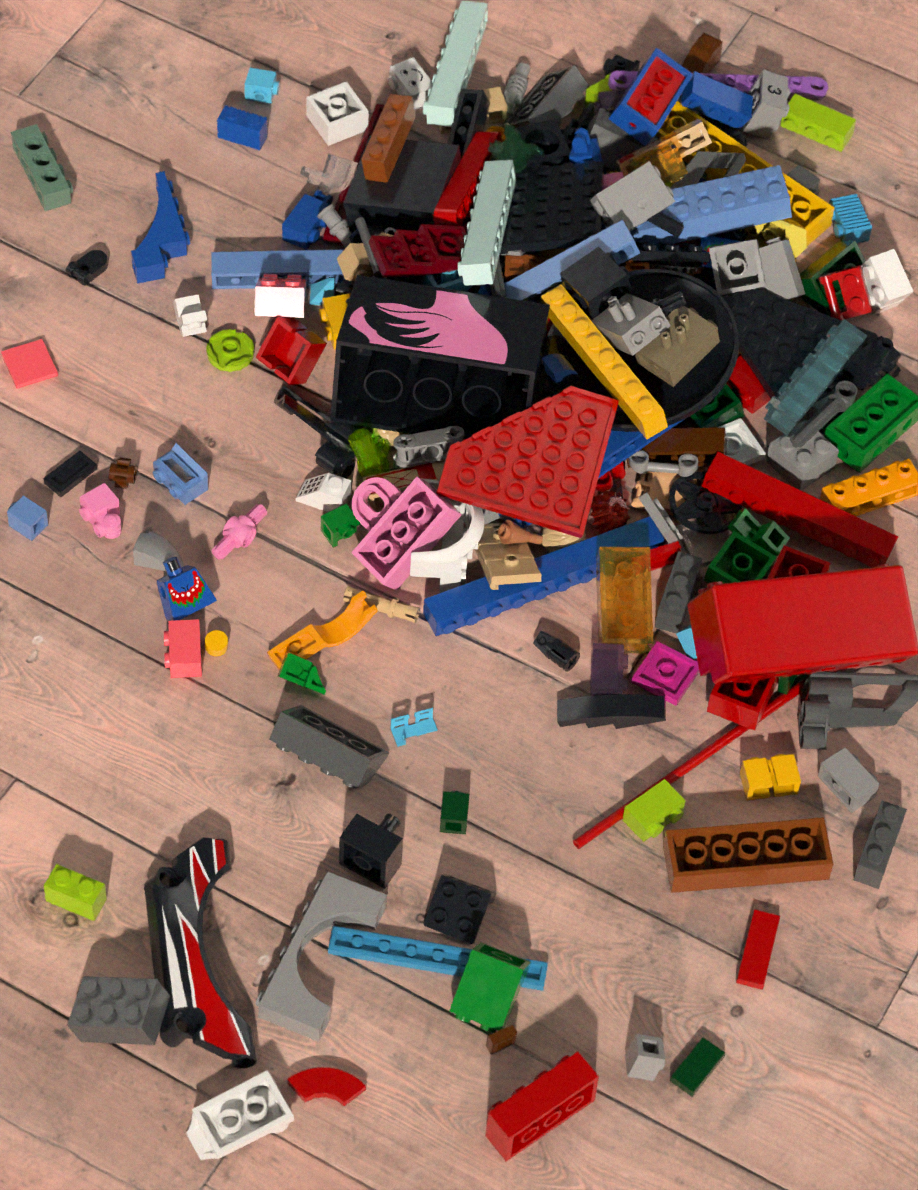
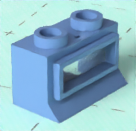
(180, 475)

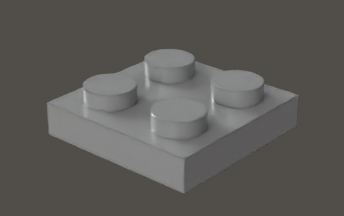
(661, 519)

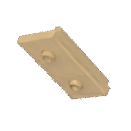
(505, 562)

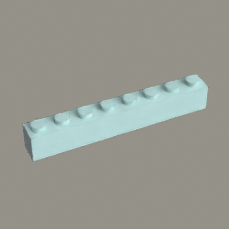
(456, 62)
(487, 223)

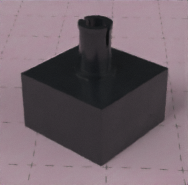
(371, 849)

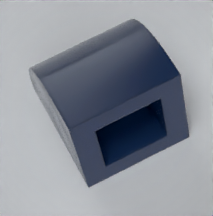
(560, 371)

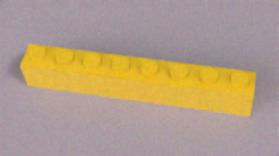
(605, 362)

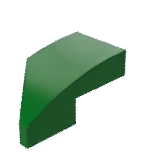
(301, 673)

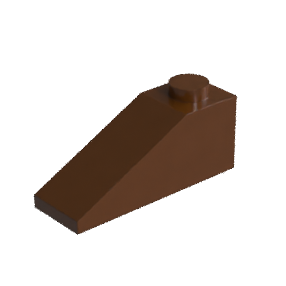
(703, 55)

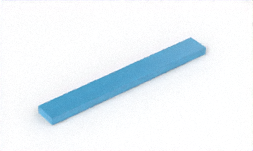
(415, 954)

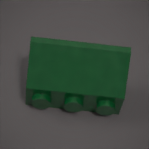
(837, 258)
(720, 411)

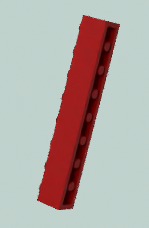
(799, 511)

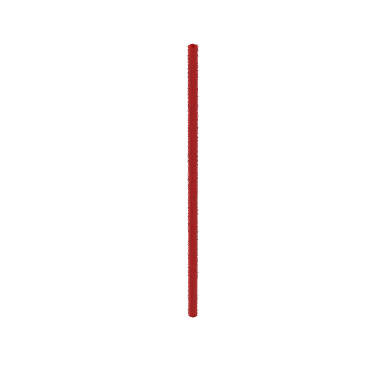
(690, 764)

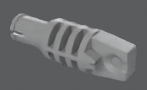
(516, 87)

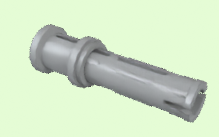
(336, 224)

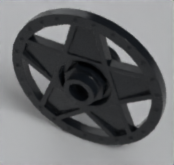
(700, 504)

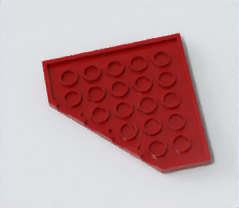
(536, 462)

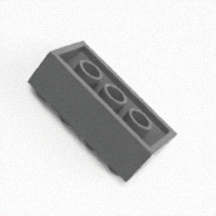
(550, 98)
(327, 746)

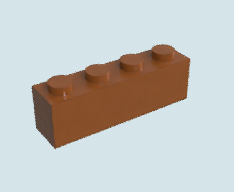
(388, 138)

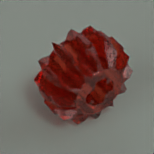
(609, 511)

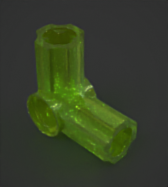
(370, 452)

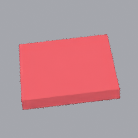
(29, 363)

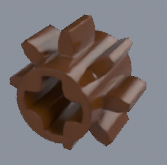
(122, 473)

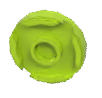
(230, 350)

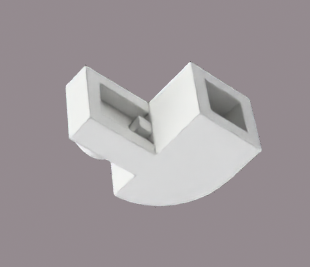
(190, 315)

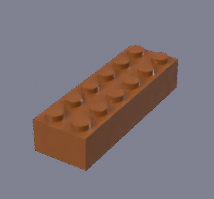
(747, 855)

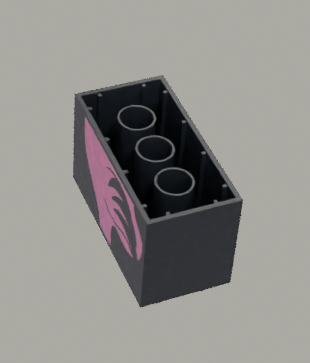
(435, 357)

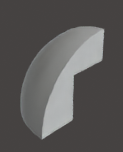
(153, 550)

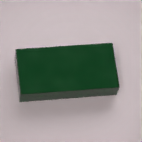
(697, 1067)

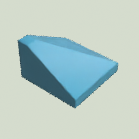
(321, 290)

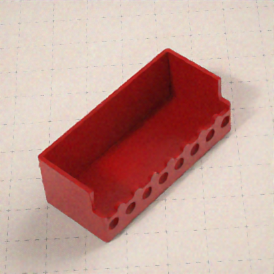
(803, 624)

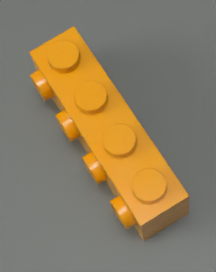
(873, 489)

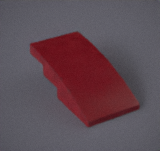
(419, 252)

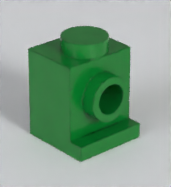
(339, 524)

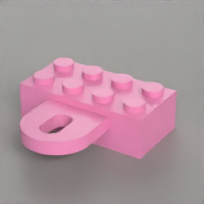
(407, 524)

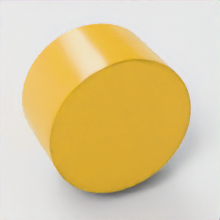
(216, 643)

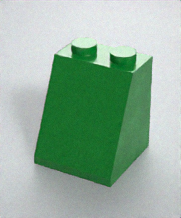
(489, 987)

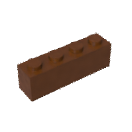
(676, 442)

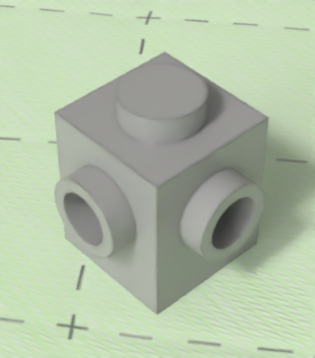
(645, 1057)

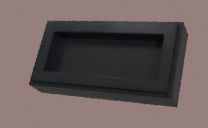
(70, 473)

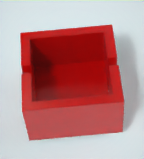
(292, 347)

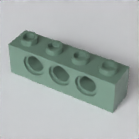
(41, 167)

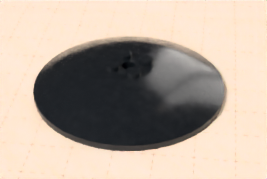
(700, 383)

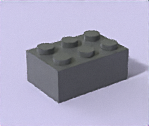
(118, 1010)

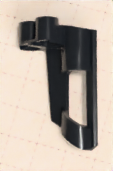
(334, 455)

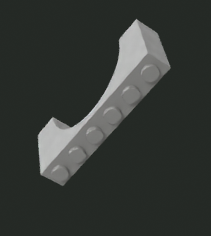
(334, 904)

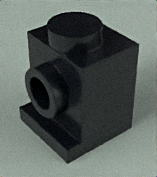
(620, 64)

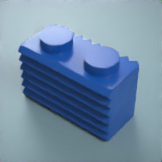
(242, 127)

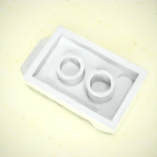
(238, 1117)

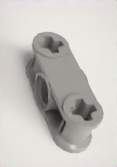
(418, 445)

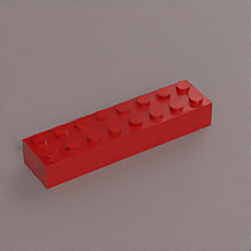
(748, 699)

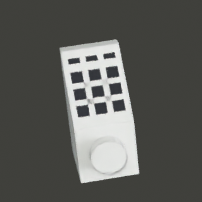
(325, 492)

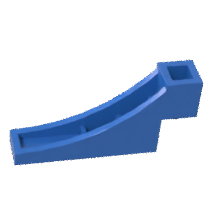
(164, 238)

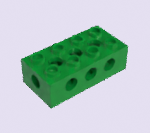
(873, 423)

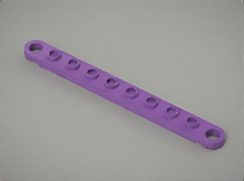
(797, 84)

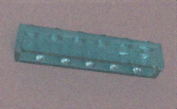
(814, 377)

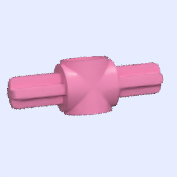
(239, 531)

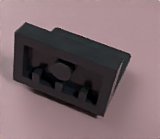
(458, 908)

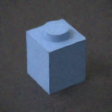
(27, 518)

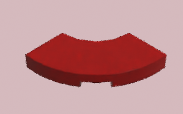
(326, 1083)

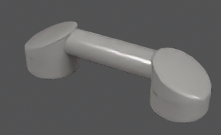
(686, 465)

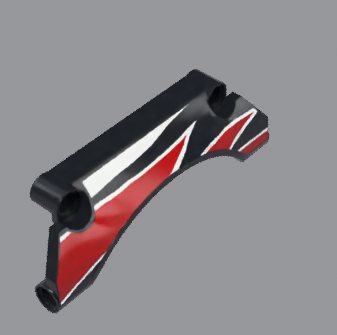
(179, 959)

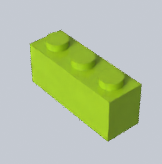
(818, 123)

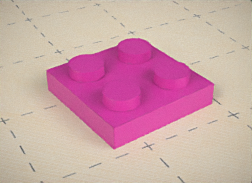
(666, 673)

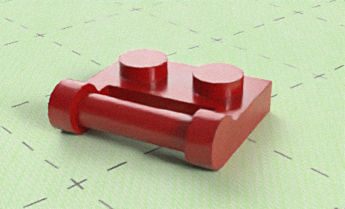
(853, 291)

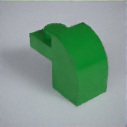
(767, 536)

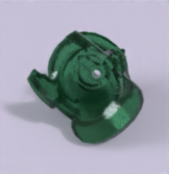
(513, 149)

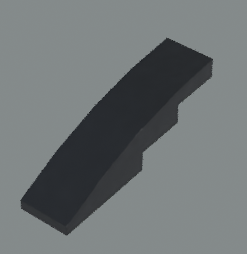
(614, 709)

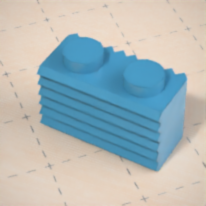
(850, 219)

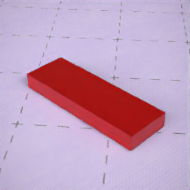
(758, 949)

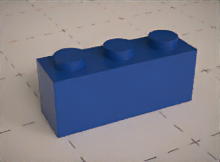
(717, 101)

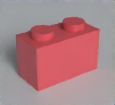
(184, 648)

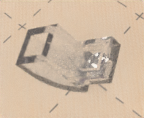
(336, 174)

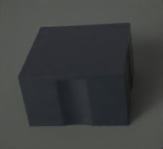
(411, 191)

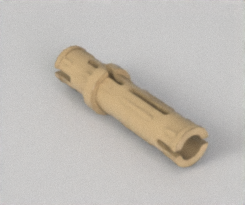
(392, 607)

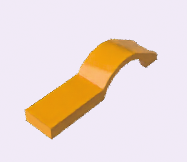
(315, 638)

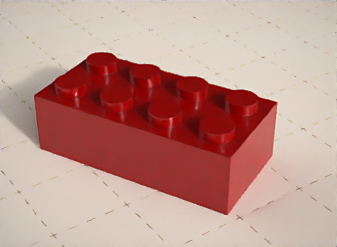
(541, 1105)

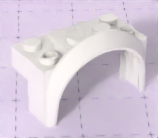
(457, 547)

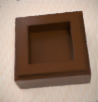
(501, 1039)

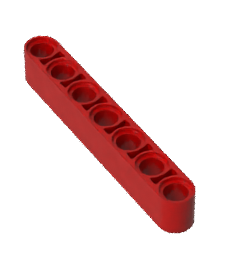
(461, 189)

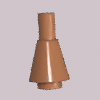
(512, 533)

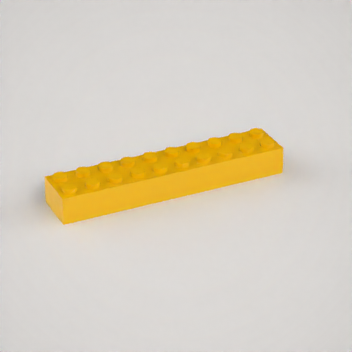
(806, 208)

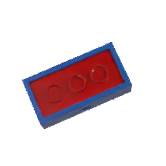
(650, 97)

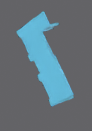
(419, 728)

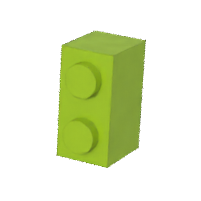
(654, 810)
(75, 892)

